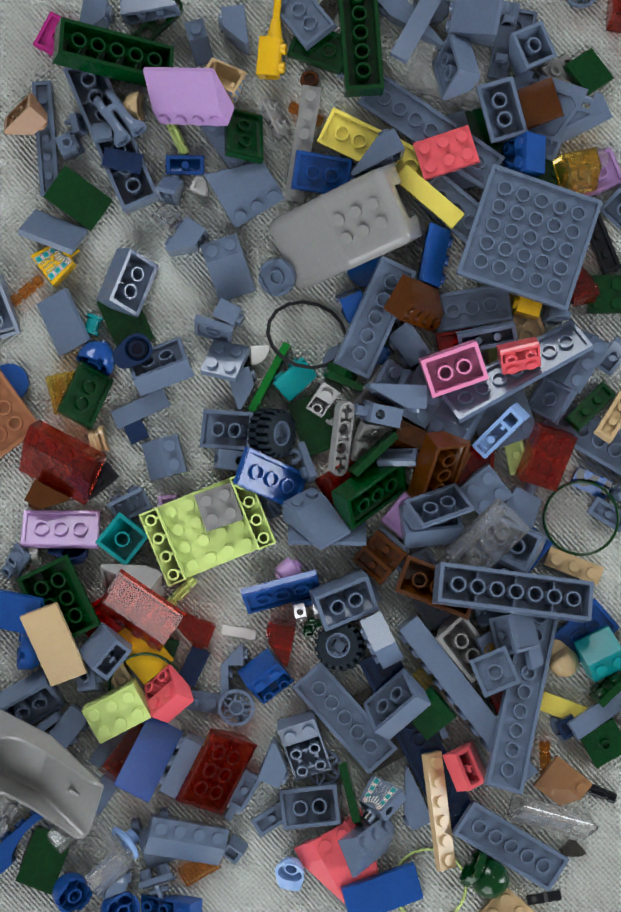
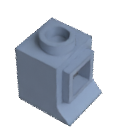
(69, 145)

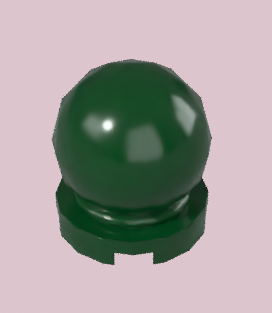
(485, 875)

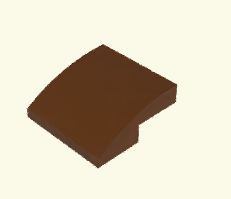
(540, 103)
(380, 557)

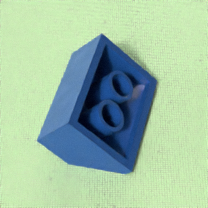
(434, 255)

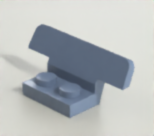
(518, 636)

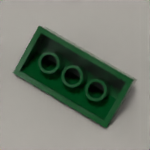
(368, 493)

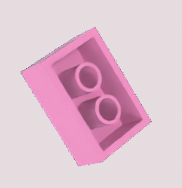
(453, 368)

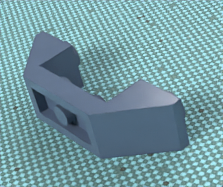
(235, 658)

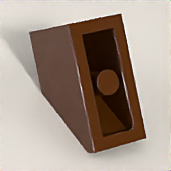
(44, 496)

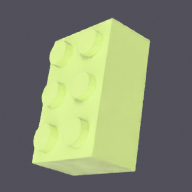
(117, 710)

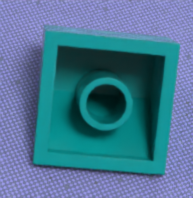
(122, 539)
(599, 653)

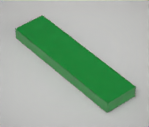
(269, 378)

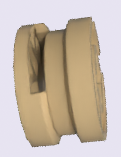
(98, 438)

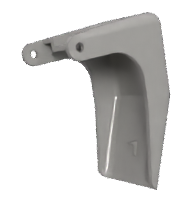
(345, 227)
(46, 777)

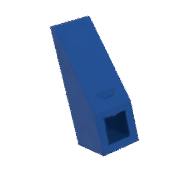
(170, 903)

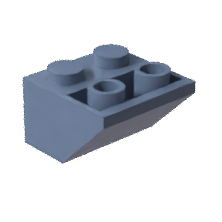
(186, 238)
(105, 651)

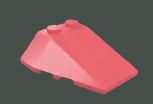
(326, 860)

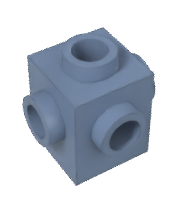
(89, 682)

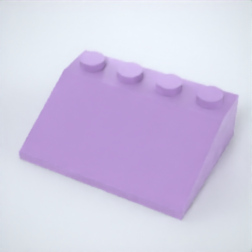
(188, 96)

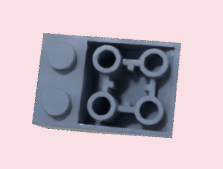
(304, 744)

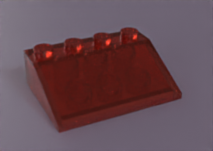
(60, 461)
(140, 610)
(216, 770)

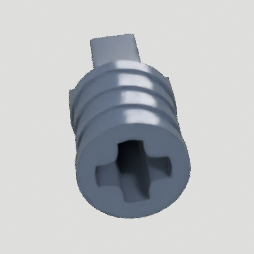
(272, 508)

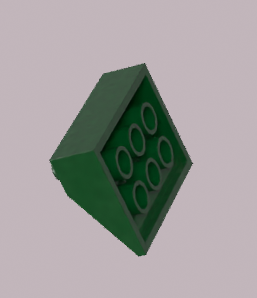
(61, 584)

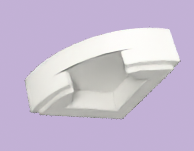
(199, 186)
(258, 353)
(35, 556)

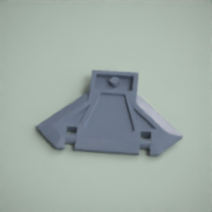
(575, 118)

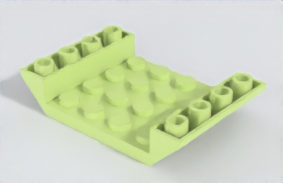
(185, 546)

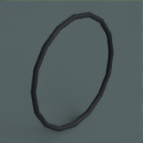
(296, 303)

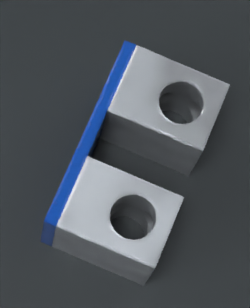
(299, 608)

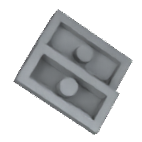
(365, 437)

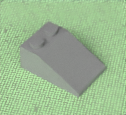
(148, 576)

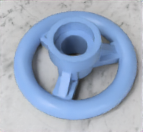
(128, 839)

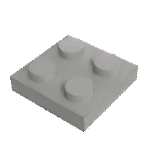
(218, 506)

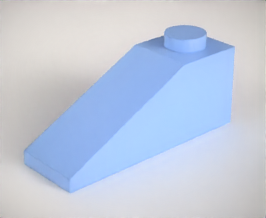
(500, 430)

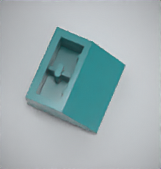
(294, 380)

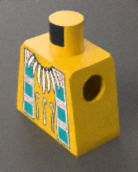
(55, 264)

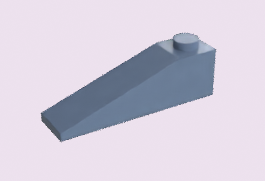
(399, 13)

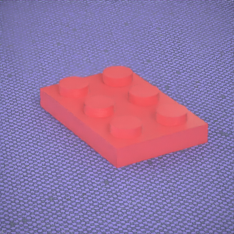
(446, 152)

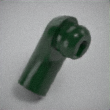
(310, 626)

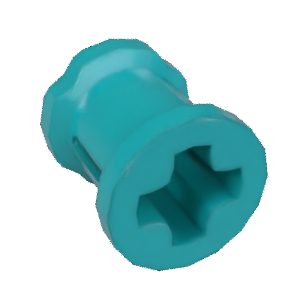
(92, 324)

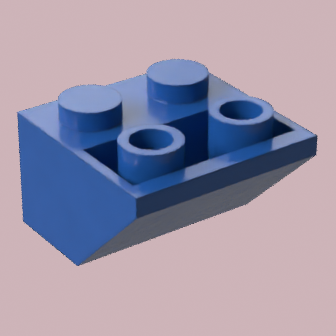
(526, 154)
(265, 676)

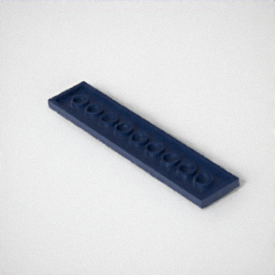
(414, 743)

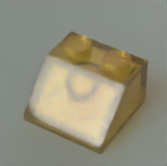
(578, 170)

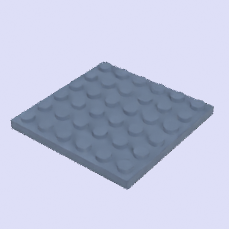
(529, 237)

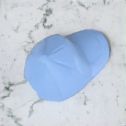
(290, 873)

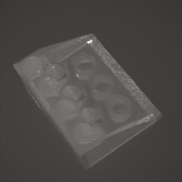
(550, 816)

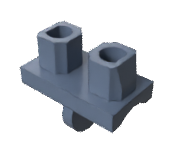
(16, 561)
(148, 881)

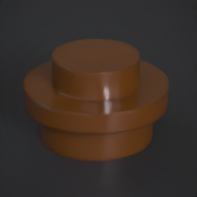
(309, 78)

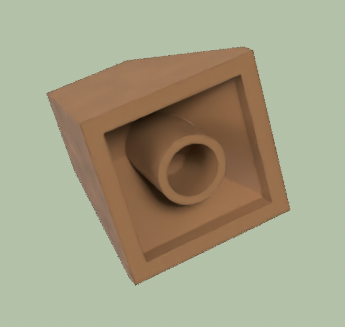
(26, 117)
(562, 782)

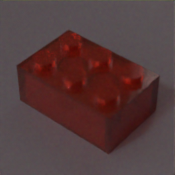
(546, 456)

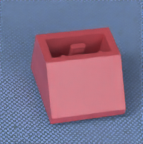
(519, 355)
(167, 694)
(465, 766)

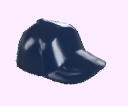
(132, 351)
(76, 555)

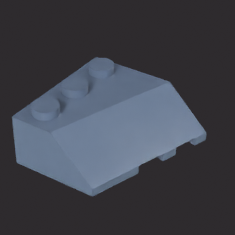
(244, 191)

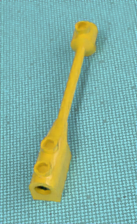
(272, 48)

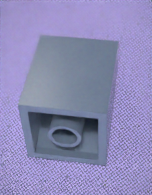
(475, 20)

